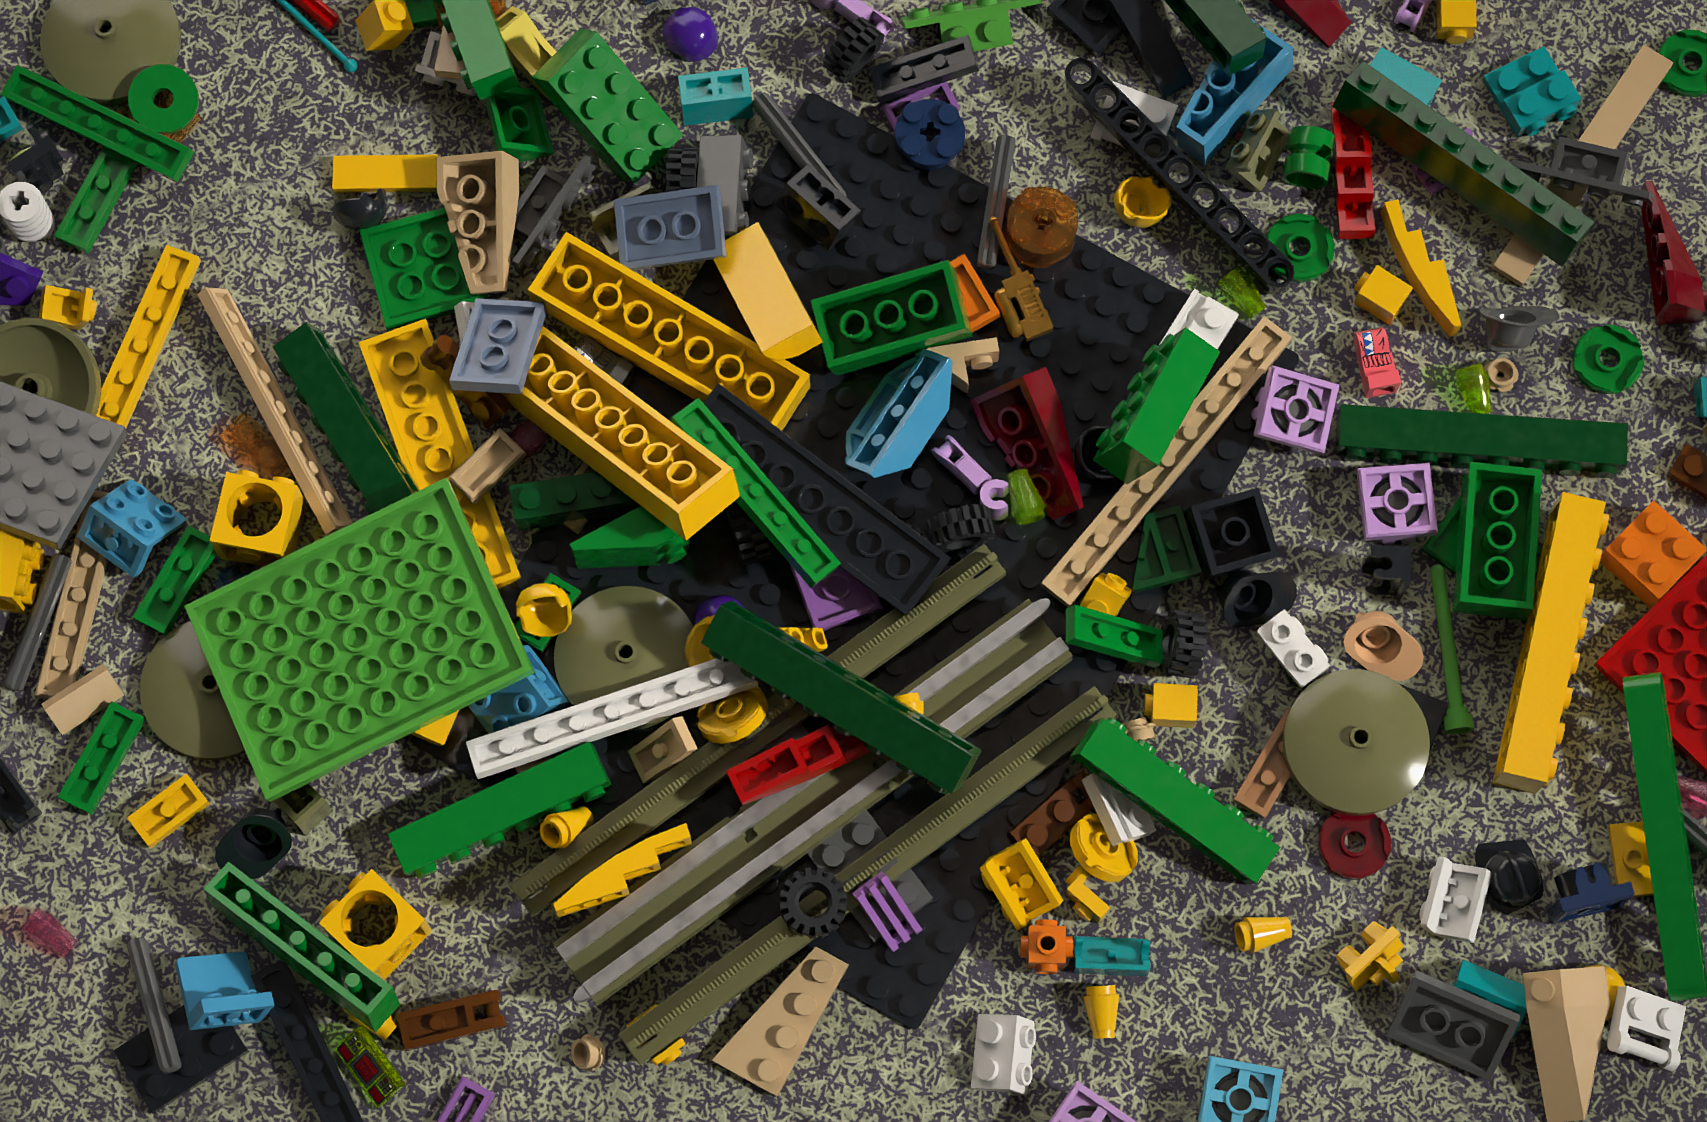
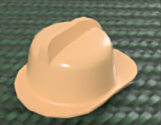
(1383, 646)

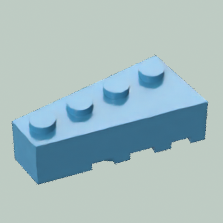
(1227, 102)

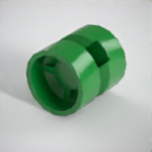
(1308, 157)

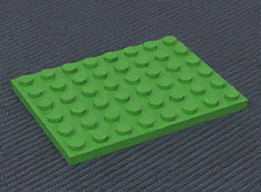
(358, 639)

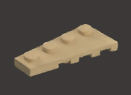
(779, 1030)

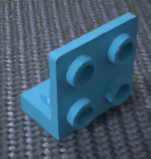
(128, 525)
(522, 700)
(220, 991)

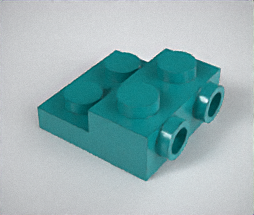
(1532, 92)

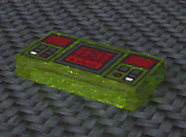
(370, 1066)

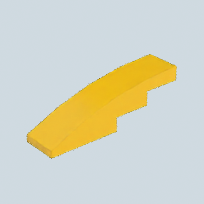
(1426, 277)
(610, 878)

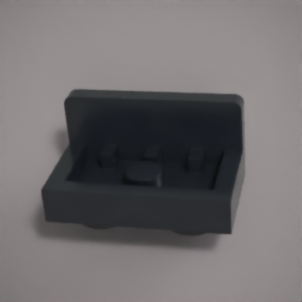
(39, 163)

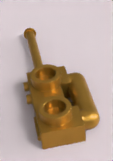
(1022, 290)

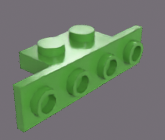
(984, 21)

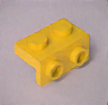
(1020, 883)

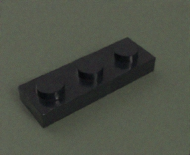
(924, 69)

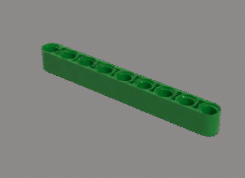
(1665, 837)

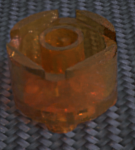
(1043, 207)

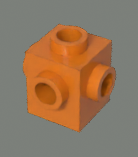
(1043, 960)

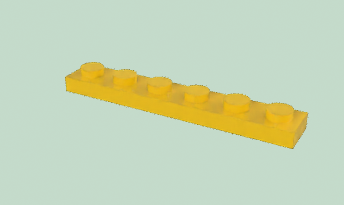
(146, 335)

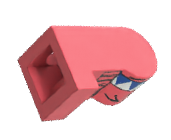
(1376, 363)

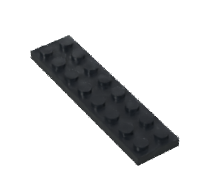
(855, 528)

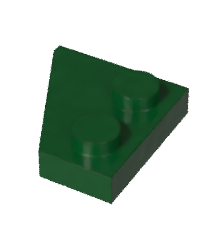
(1165, 551)

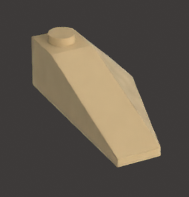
(481, 208)
(1566, 1030)

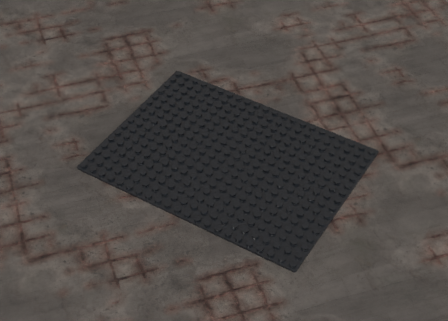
(1102, 328)

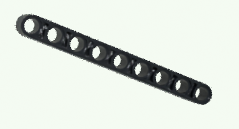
(1174, 159)

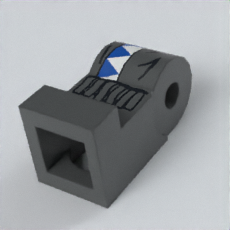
(617, 368)

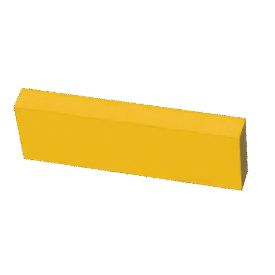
(387, 172)

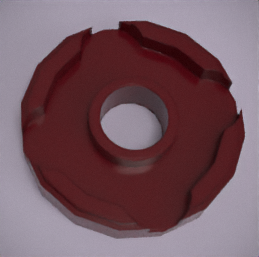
(1351, 864)

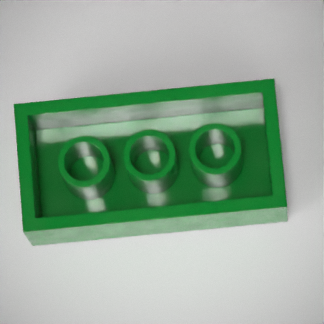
(607, 105)
(891, 318)
(1155, 405)
(1497, 541)

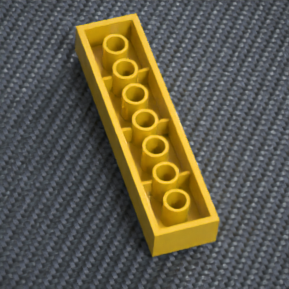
(663, 332)
(624, 438)
(1550, 642)

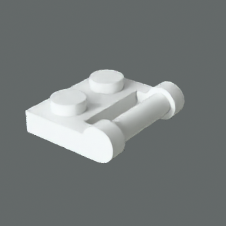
(1156, 109)
(1651, 1017)

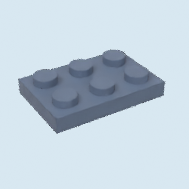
(670, 228)
(498, 346)

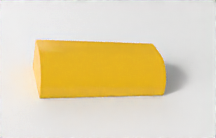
(766, 296)

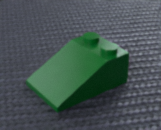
(629, 541)

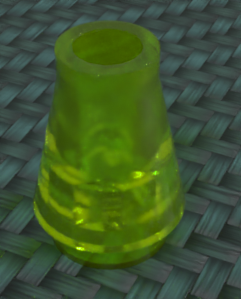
(1242, 292)
(1474, 388)
(1024, 498)

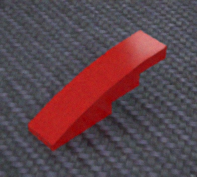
(1352, 178)
(794, 763)

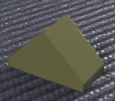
(304, 807)

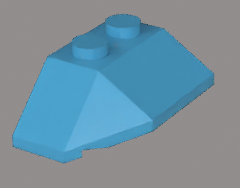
(900, 415)

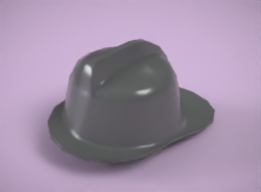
(1515, 326)

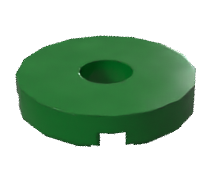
(157, 79)
(1679, 79)
(1316, 236)
(1602, 378)

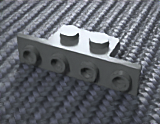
(1589, 167)
(544, 205)

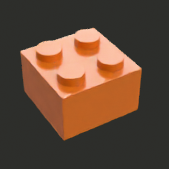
(1652, 554)

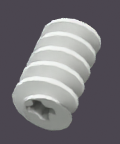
(26, 212)

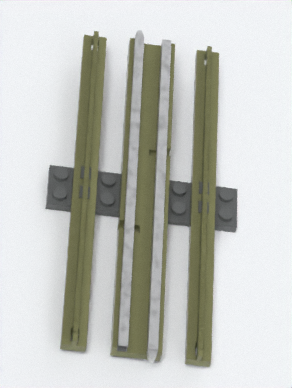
(814, 818)

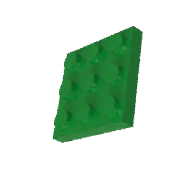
(416, 268)

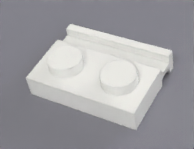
(1204, 318)
(1118, 815)

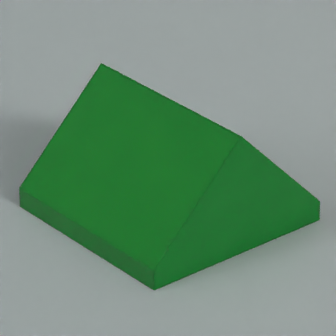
(519, 124)

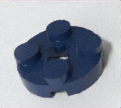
(943, 148)

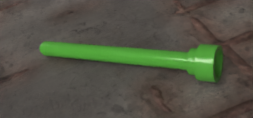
(1457, 716)

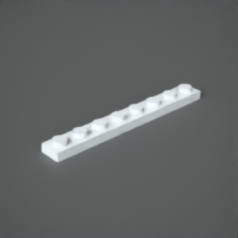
(606, 716)

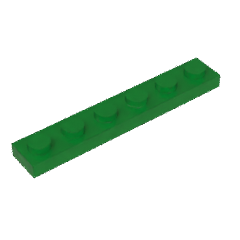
(97, 123)
(760, 497)

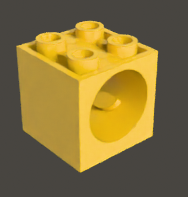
(237, 495)
(17, 570)
(409, 924)

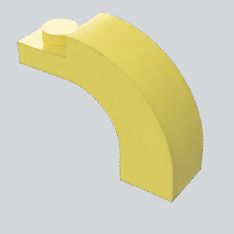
(524, 43)

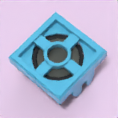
(1239, 1095)

